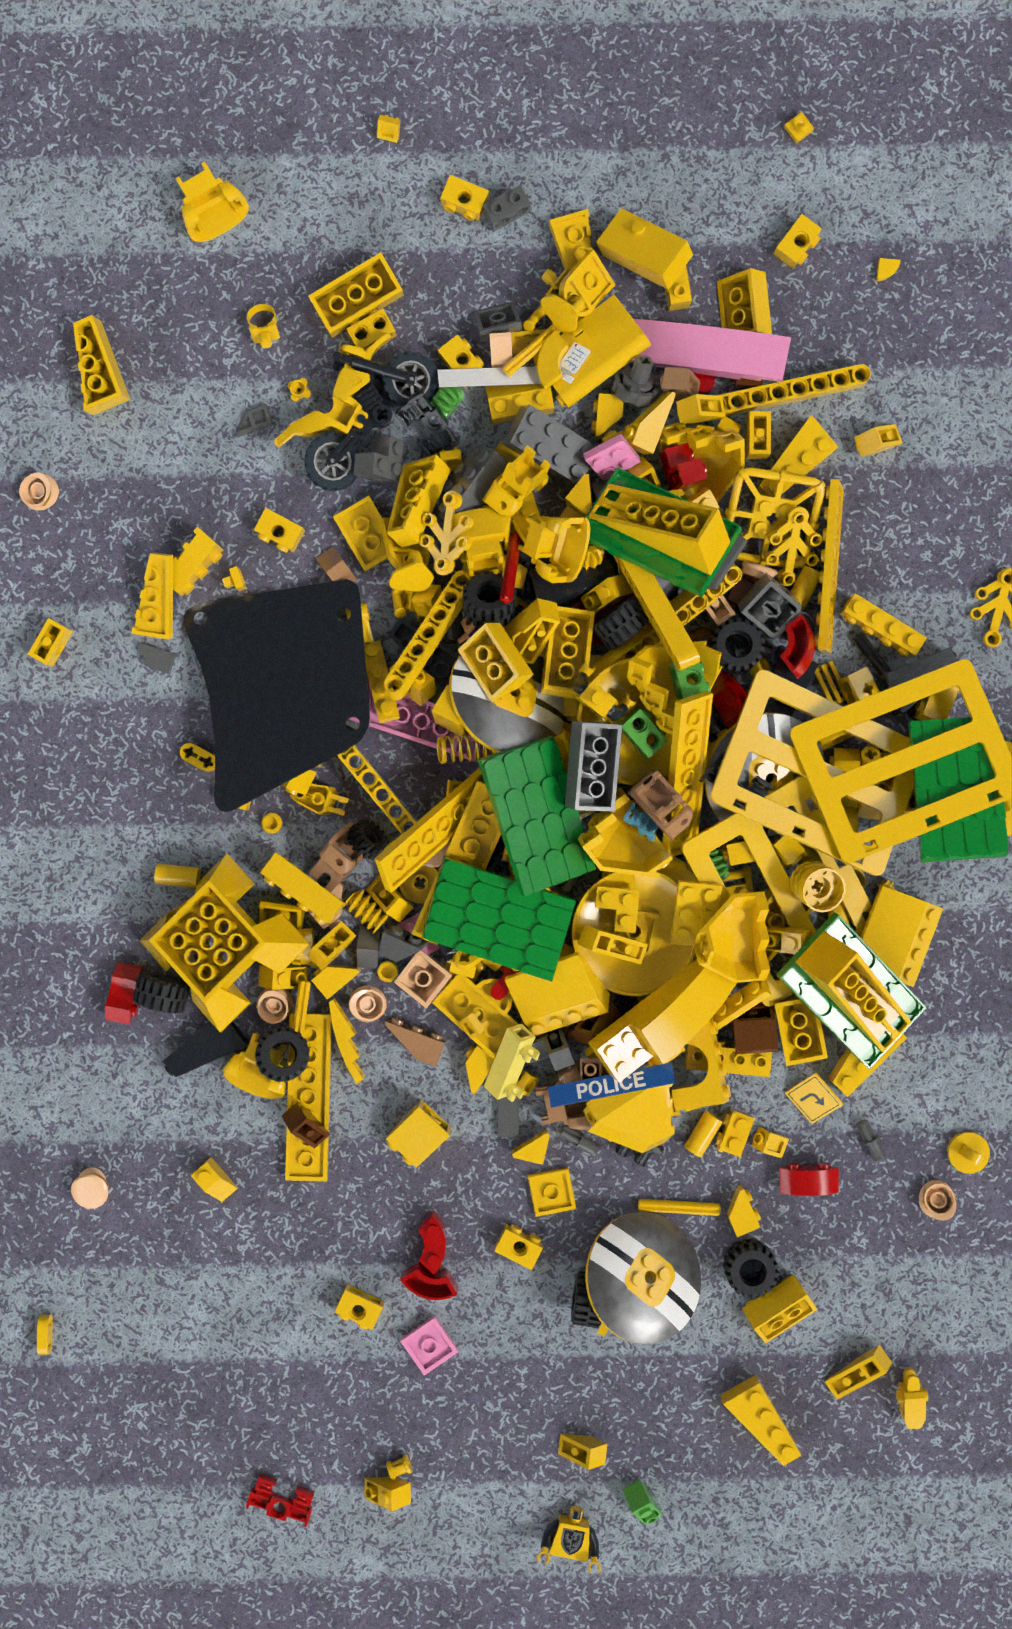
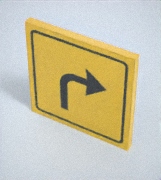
(814, 1098)

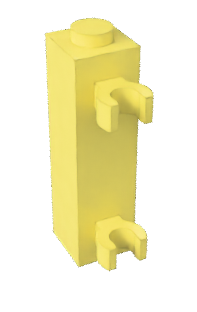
(512, 1054)

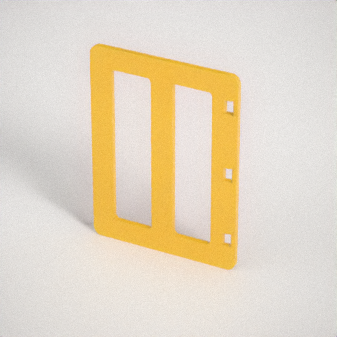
(748, 739)
(830, 789)
(790, 794)

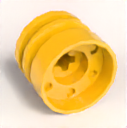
(825, 892)

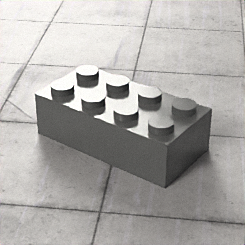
(550, 442)
(472, 479)
(593, 766)

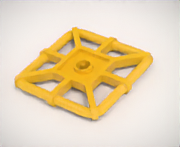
(765, 505)

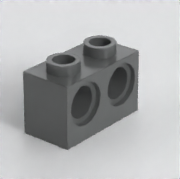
(506, 208)

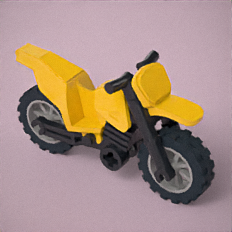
(357, 408)

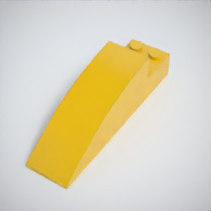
(662, 1021)

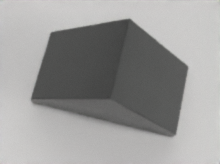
(368, 947)

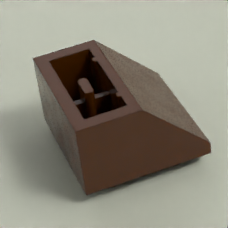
(590, 1028)
(755, 1031)

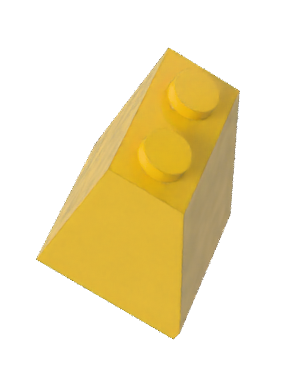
(418, 1134)

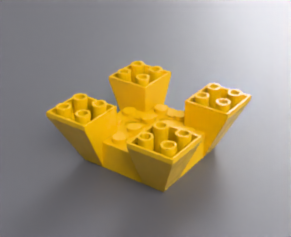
(211, 979)

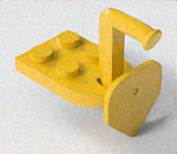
(578, 295)
(410, 566)

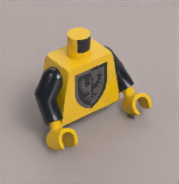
(597, 698)
(571, 1539)

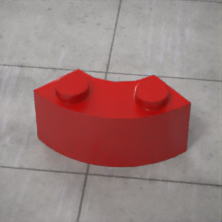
(800, 646)
(728, 698)
(119, 1004)
(809, 1180)
(435, 1241)
(429, 1286)

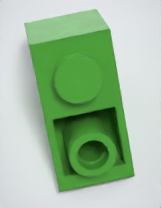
(642, 1502)

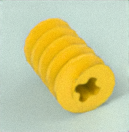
(366, 909)

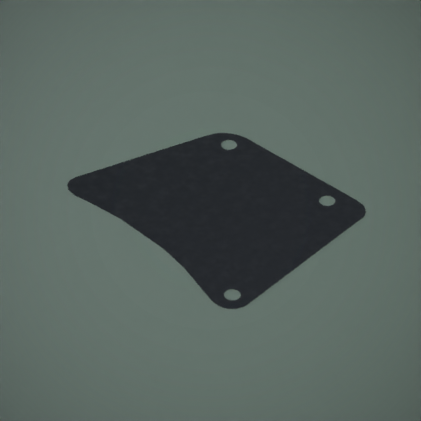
(280, 683)

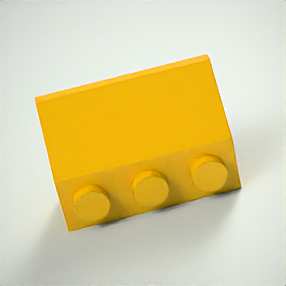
(745, 302)
(507, 399)
(495, 661)
(799, 1032)
(779, 1308)

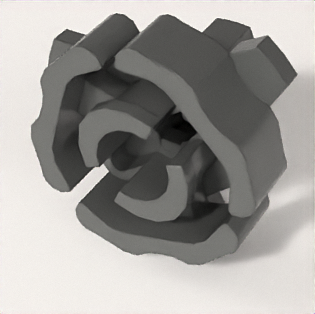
(636, 382)

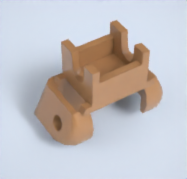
(658, 800)
(334, 860)
(570, 1114)

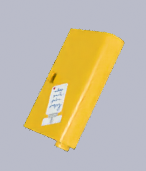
(597, 350)

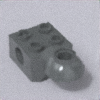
(772, 607)

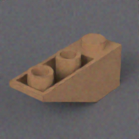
(420, 1044)

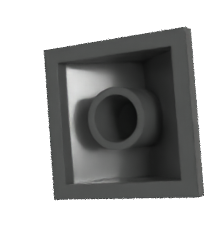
(497, 319)

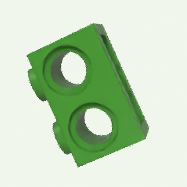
(639, 735)

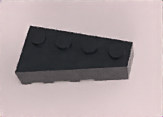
(571, 591)
(439, 663)
(780, 669)

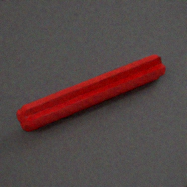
(510, 569)

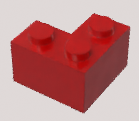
(681, 468)

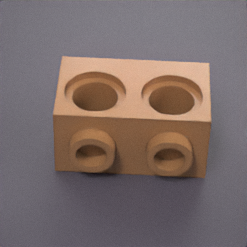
(680, 381)

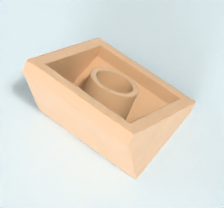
(423, 978)

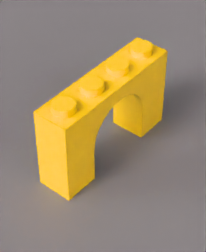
(713, 1088)

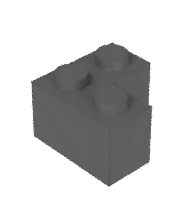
(382, 462)
(555, 1046)

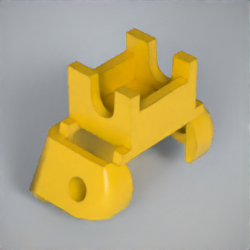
(208, 208)
(522, 476)
(560, 539)
(488, 540)
(245, 1075)

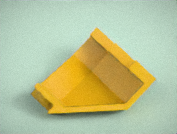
(719, 451)
(653, 680)
(618, 846)
(736, 939)
(633, 1118)

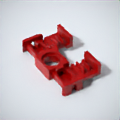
(297, 1510)

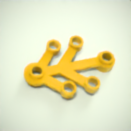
(447, 535)
(793, 543)
(1000, 604)

